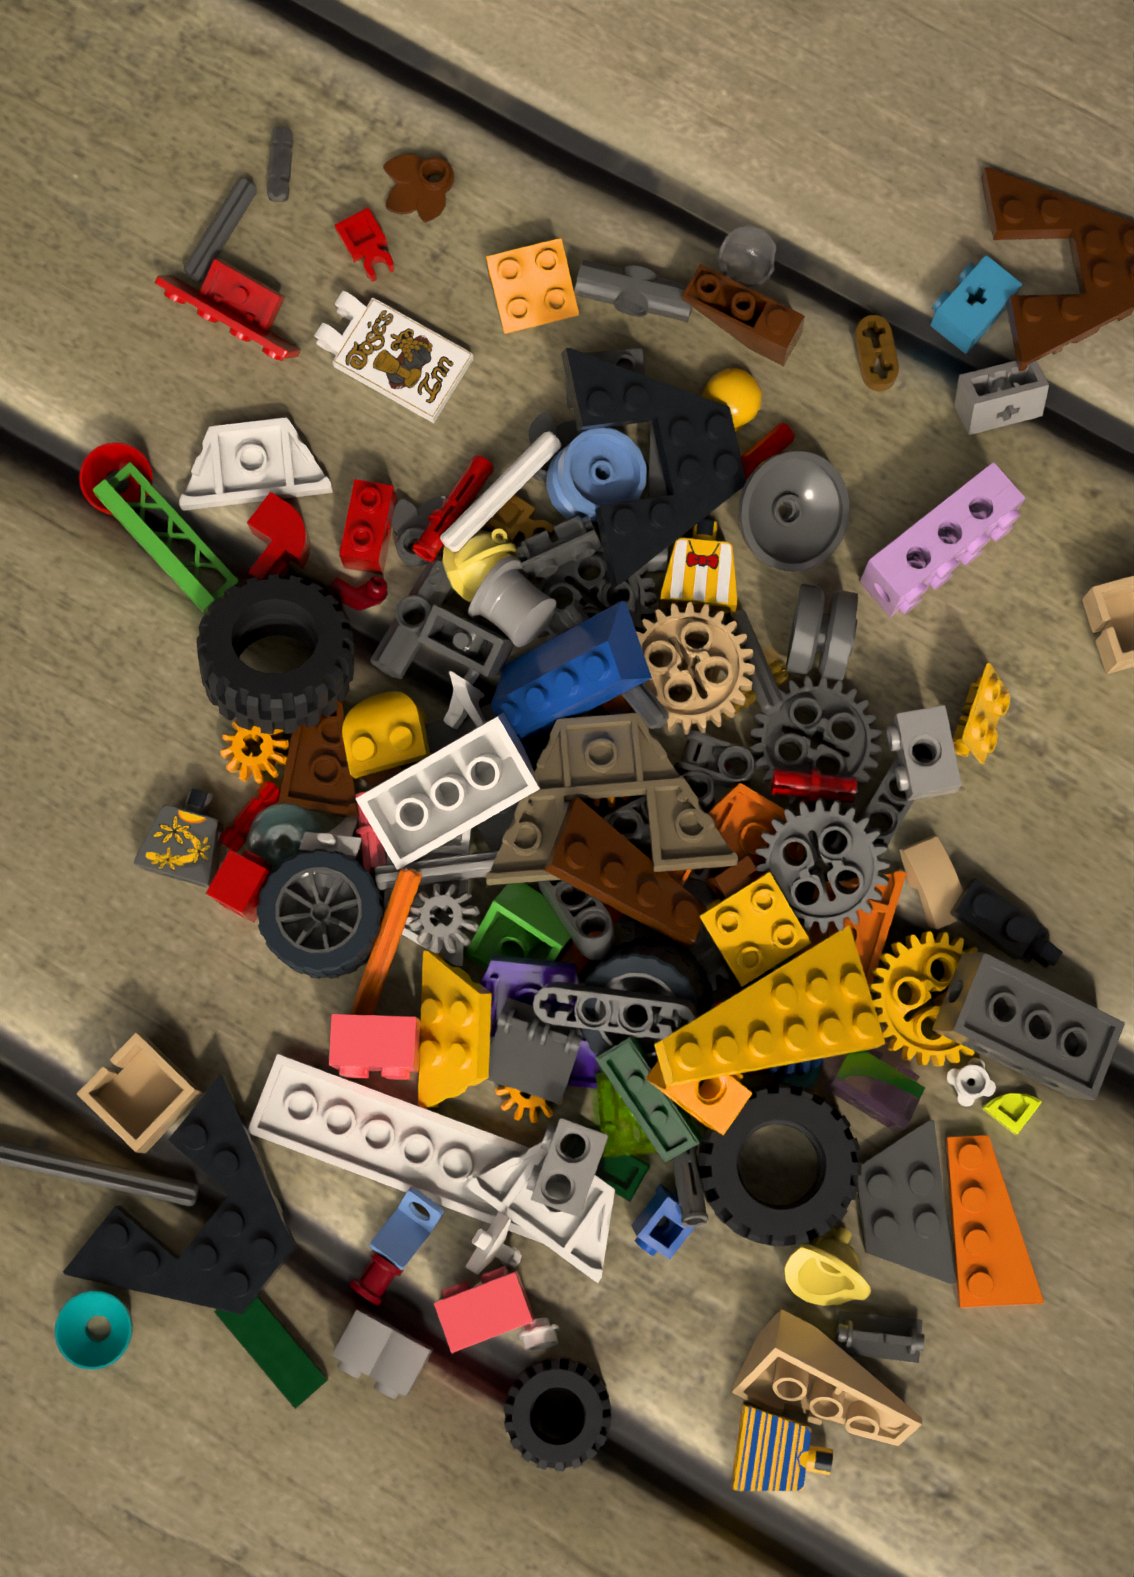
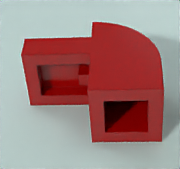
(285, 534)

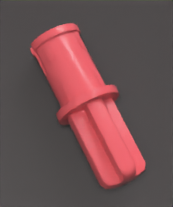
(371, 848)

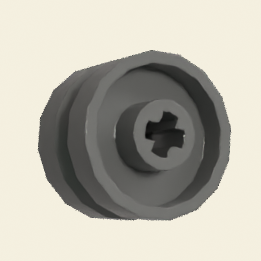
(816, 631)

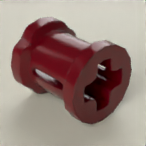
(375, 1278)

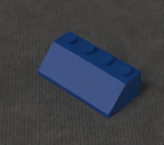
(571, 673)

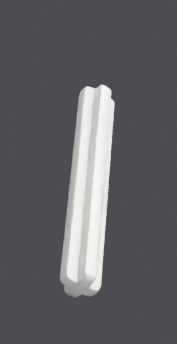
(500, 491)

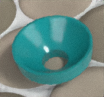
(73, 1336)

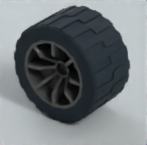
(320, 913)
(650, 968)

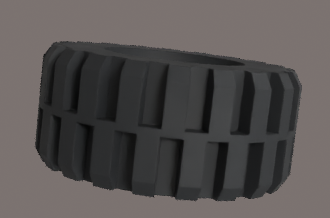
(268, 610)
(835, 1179)

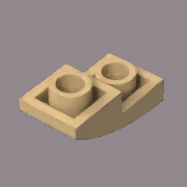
(934, 877)

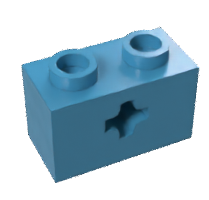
(965, 323)

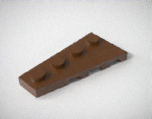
(613, 870)

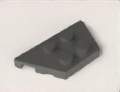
(906, 1205)

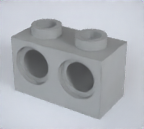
(578, 1170)

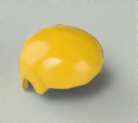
(738, 391)

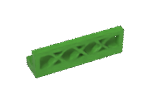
(154, 546)

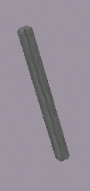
(98, 1173)

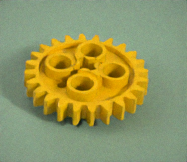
(913, 968)

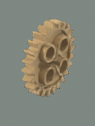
(721, 652)

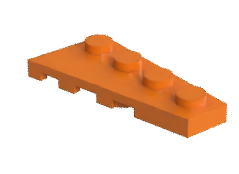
(986, 1236)

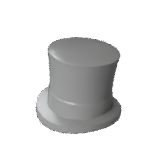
(512, 602)

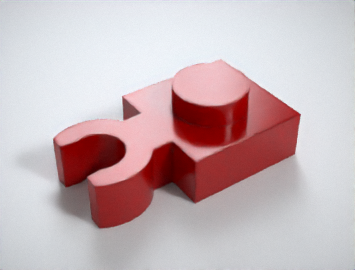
(364, 240)

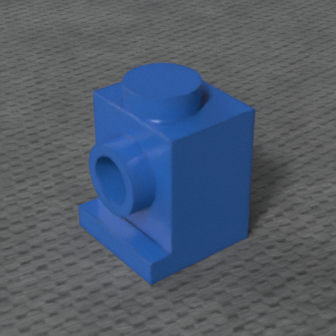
(664, 1238)

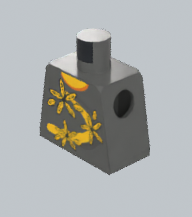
(184, 842)

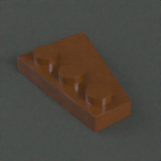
(318, 769)

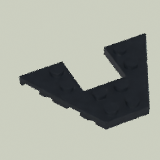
(694, 449)
(235, 1248)

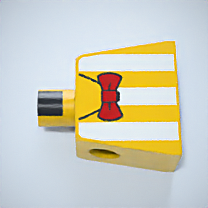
(701, 572)

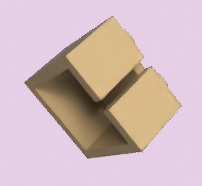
(1112, 612)
(143, 1096)

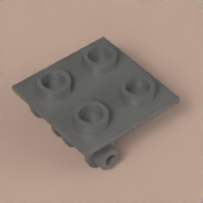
(532, 1053)

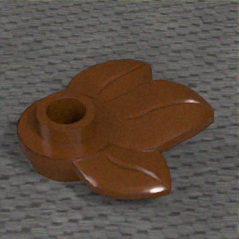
(414, 188)

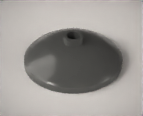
(813, 516)

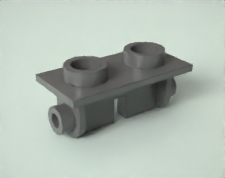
(575, 543)
(879, 1336)

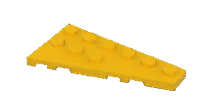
(791, 1016)

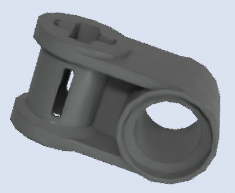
(713, 758)

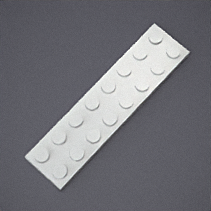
(379, 1137)

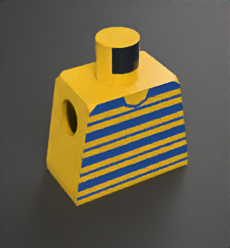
(775, 1453)

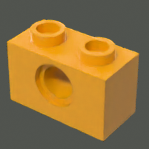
(712, 1104)

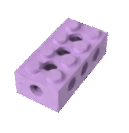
(942, 540)

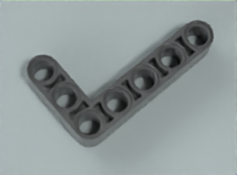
(590, 913)

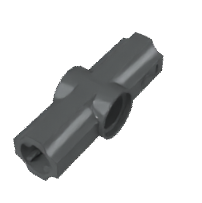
(632, 290)
(400, 641)

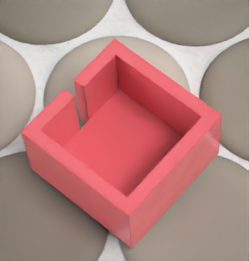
(375, 1044)
(483, 1310)

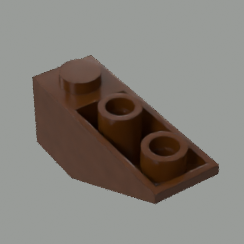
(745, 314)

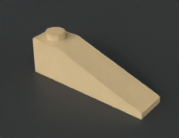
(810, 1374)

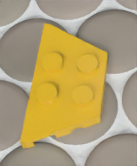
(452, 1032)

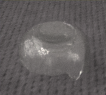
(747, 256)

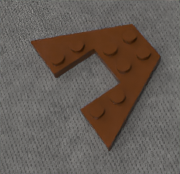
(1101, 257)

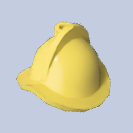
(475, 559)
(826, 1270)

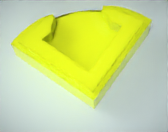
(1012, 1110)

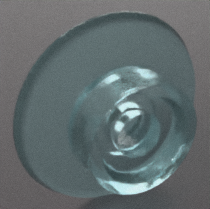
(278, 821)

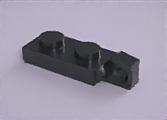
(1004, 925)

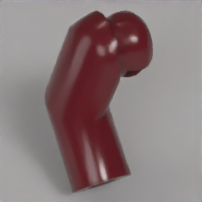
(360, 597)

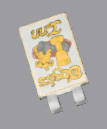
(395, 355)

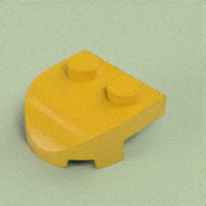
(384, 733)

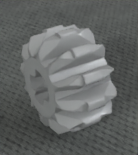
(444, 902)

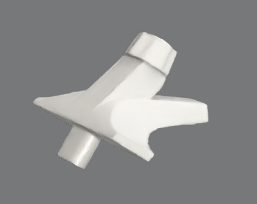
(464, 700)
(338, 839)
(491, 1245)

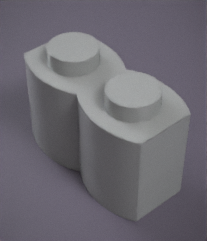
(381, 1353)

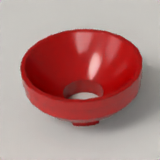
(112, 458)

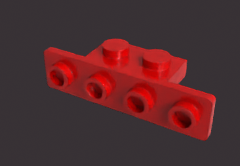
(236, 301)

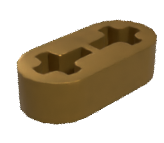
(885, 351)

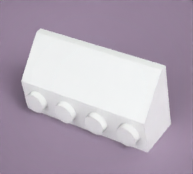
(449, 791)

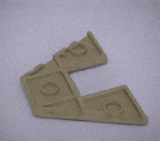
(606, 760)

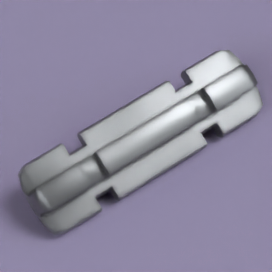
(280, 164)

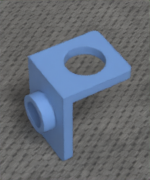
(406, 1229)

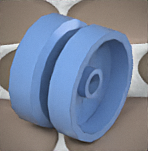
(595, 471)

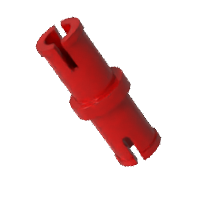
(813, 785)

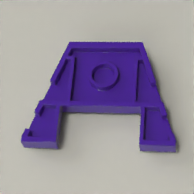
(521, 981)

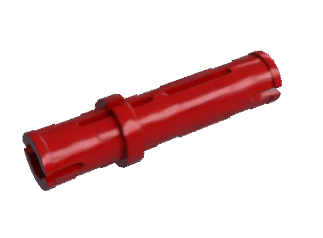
(453, 507)

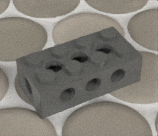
(1031, 1026)

